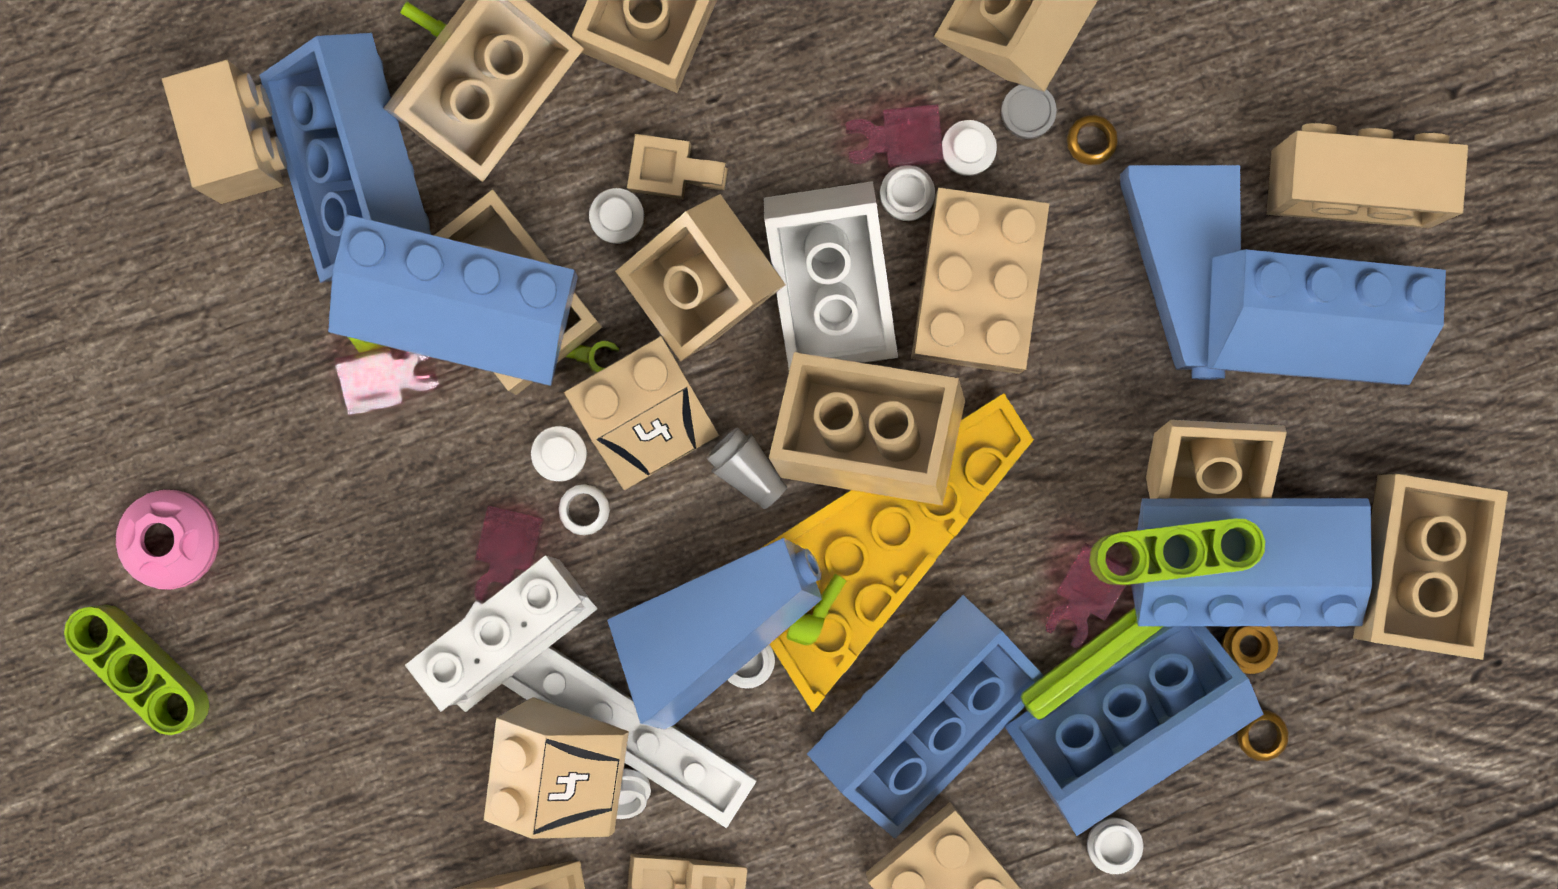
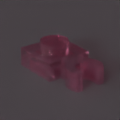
(907, 137)
(373, 379)
(507, 543)
(1085, 594)

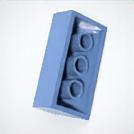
(341, 142)
(450, 300)
(1322, 316)
(1309, 575)
(926, 717)
(1136, 723)

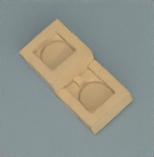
(683, 873)

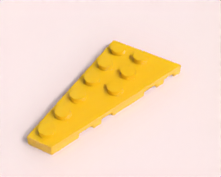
(889, 545)

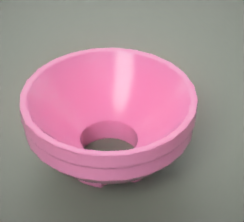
(194, 539)

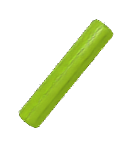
(1085, 665)

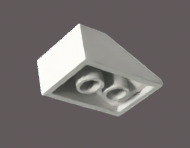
(834, 273)

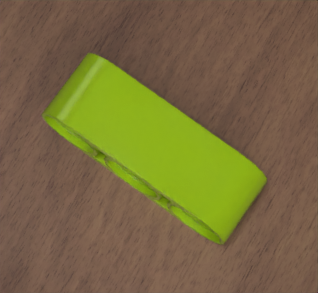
(1204, 551)
(111, 665)

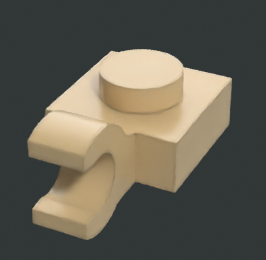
(665, 166)

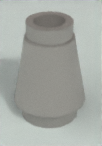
(746, 468)

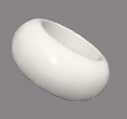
(564, 509)

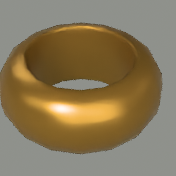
(1098, 122)
(1276, 749)

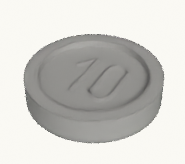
(1028, 112)

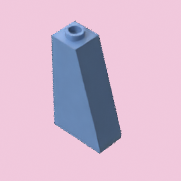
(1180, 223)
(709, 628)

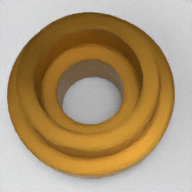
(1265, 652)

